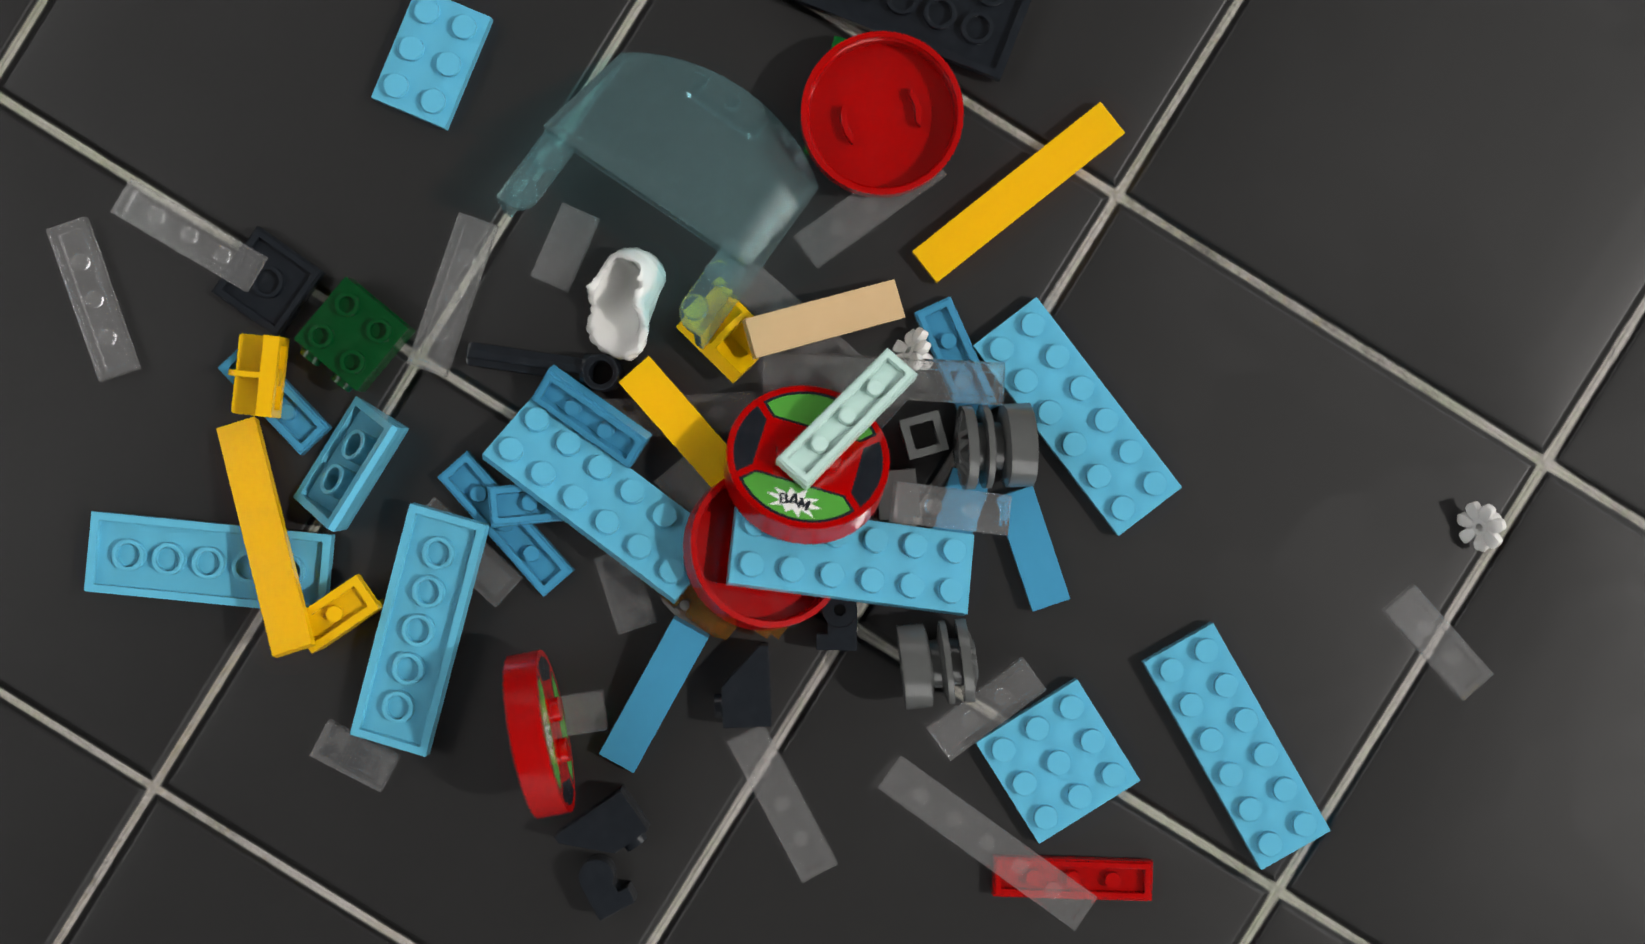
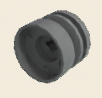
(1002, 445)
(936, 663)

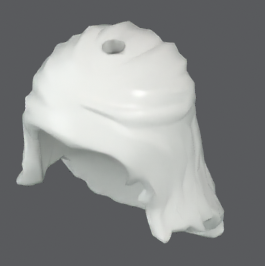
(624, 302)

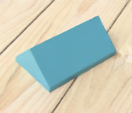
(350, 465)

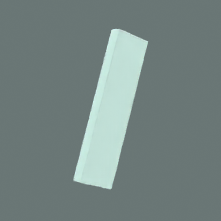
(846, 419)

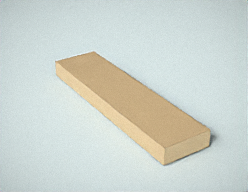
(823, 319)

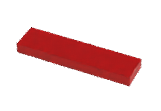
(1103, 876)

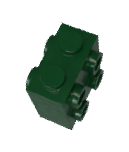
(353, 336)

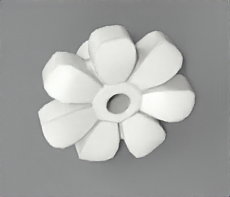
(914, 345)
(1481, 525)

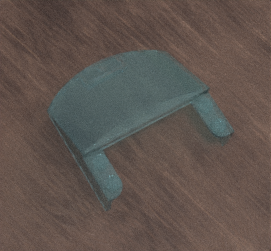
(692, 152)

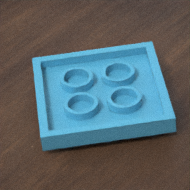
(1057, 760)

